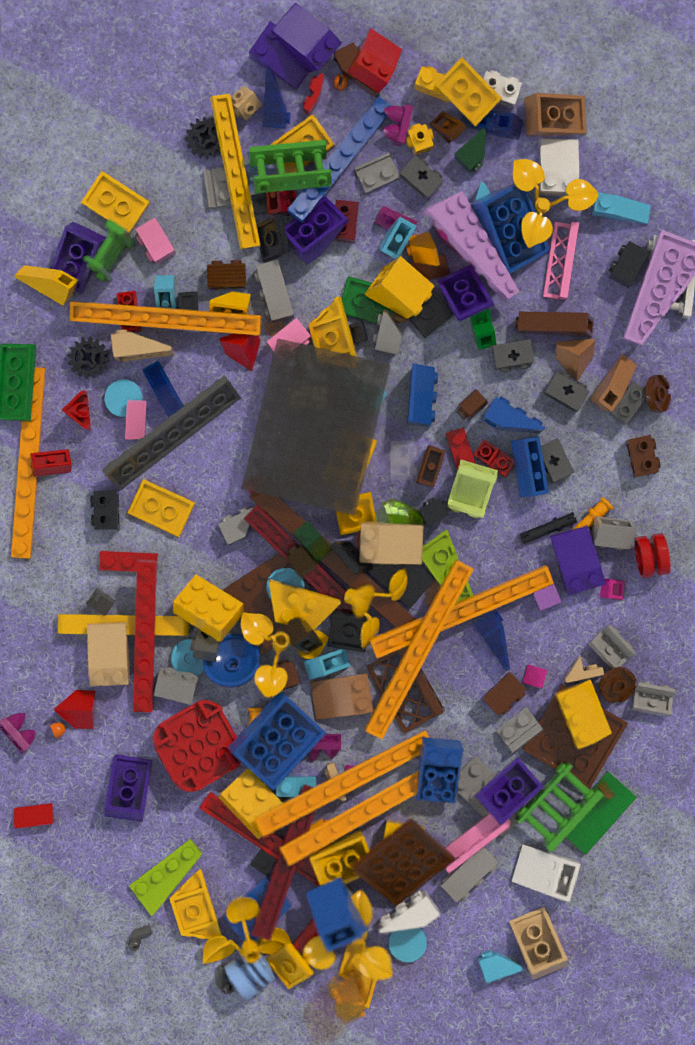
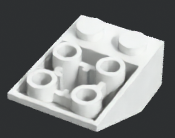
(546, 872)
(413, 914)

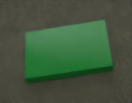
(358, 304)

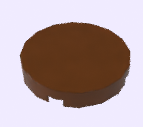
(657, 393)
(617, 684)

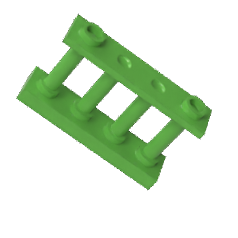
(290, 153)
(110, 250)
(578, 810)

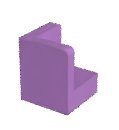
(547, 597)

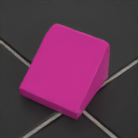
(613, 589)
(534, 676)

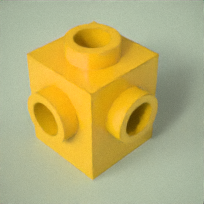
(420, 145)

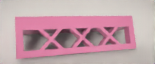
(568, 260)
(474, 839)

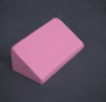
(135, 419)

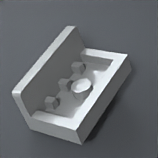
(611, 647)
(653, 699)

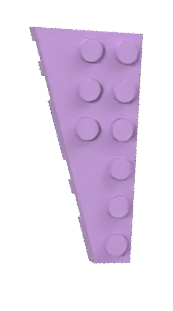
(472, 242)
(664, 281)

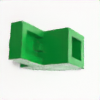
(483, 329)

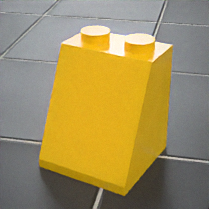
(400, 288)

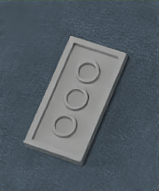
(471, 781)

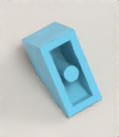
(397, 237)
(165, 291)
(326, 664)
(292, 785)
(496, 965)

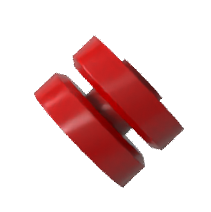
(652, 555)

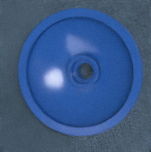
(233, 651)

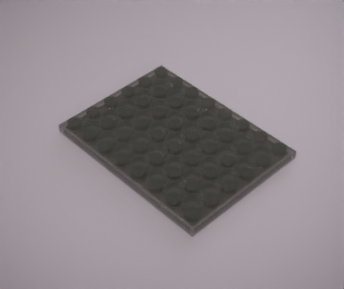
(316, 426)

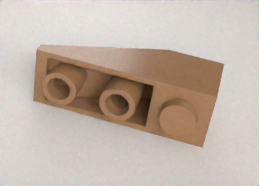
(614, 384)

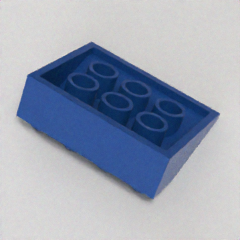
(502, 219)
(276, 740)

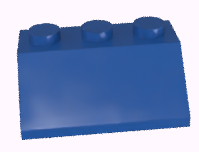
(422, 395)

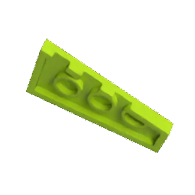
(439, 557)
(161, 880)

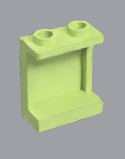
(471, 489)

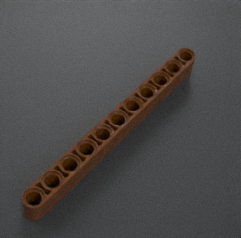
(292, 521)

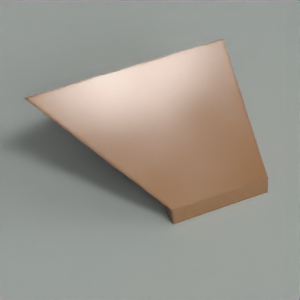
(575, 355)

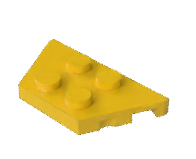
(332, 330)
(297, 602)
(195, 909)

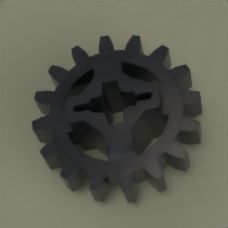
(198, 134)
(95, 352)

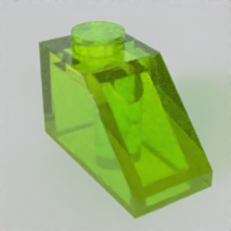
(402, 513)

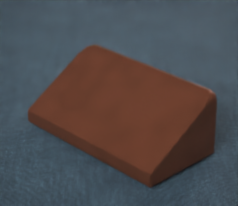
(431, 271)

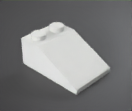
(560, 165)

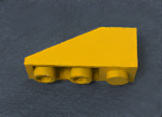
(50, 282)

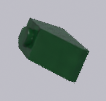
(472, 153)
(312, 541)

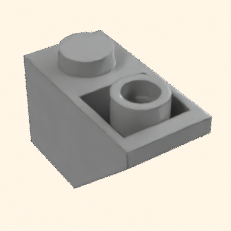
(389, 334)
(235, 527)

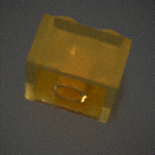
(348, 996)

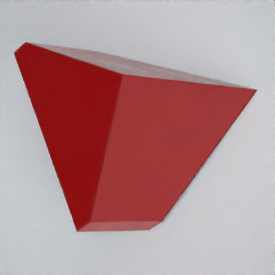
(241, 348)
(79, 410)
(78, 709)

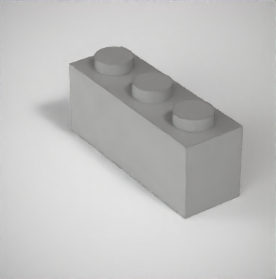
(274, 291)
(469, 874)

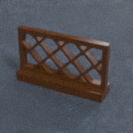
(422, 685)

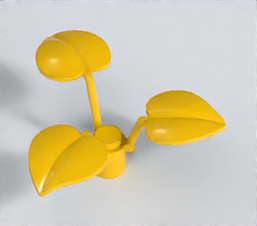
(534, 227)
(361, 599)
(268, 678)
(241, 910)
(374, 964)

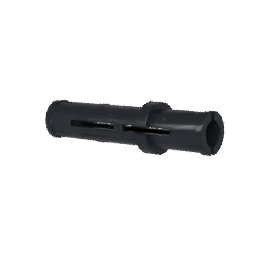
(549, 527)

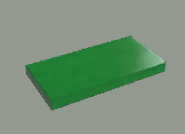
(16, 381)
(602, 815)

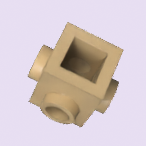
(245, 103)

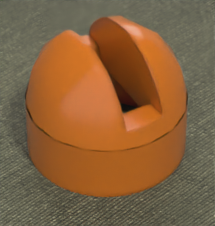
(344, 82)
(58, 729)

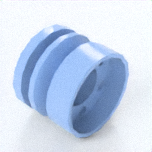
(246, 975)

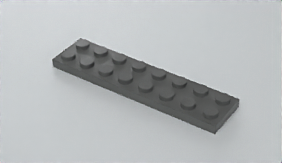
(171, 433)

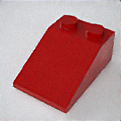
(375, 61)

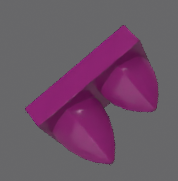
(402, 116)
(388, 217)
(10, 727)
(329, 743)

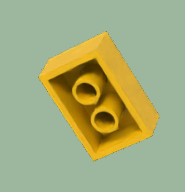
(208, 608)
(248, 799)

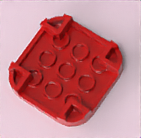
(196, 745)

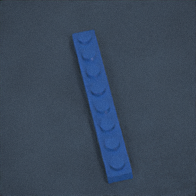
(341, 158)

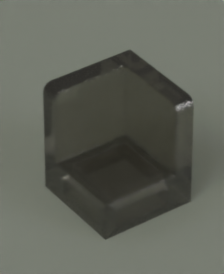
(100, 602)

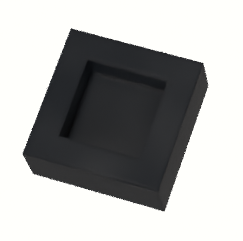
(259, 203)
(188, 300)
(358, 332)
(263, 861)

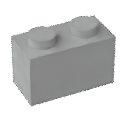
(613, 533)
(176, 685)

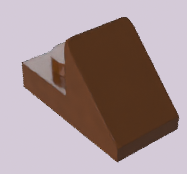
(447, 126)

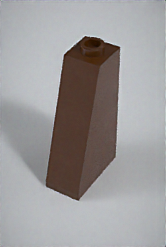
(555, 323)

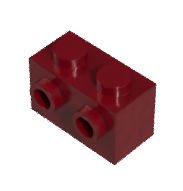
(280, 201)
(350, 210)

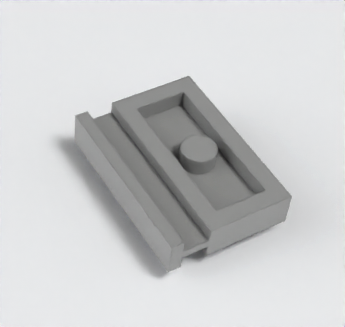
(377, 173)
(216, 188)
(520, 730)

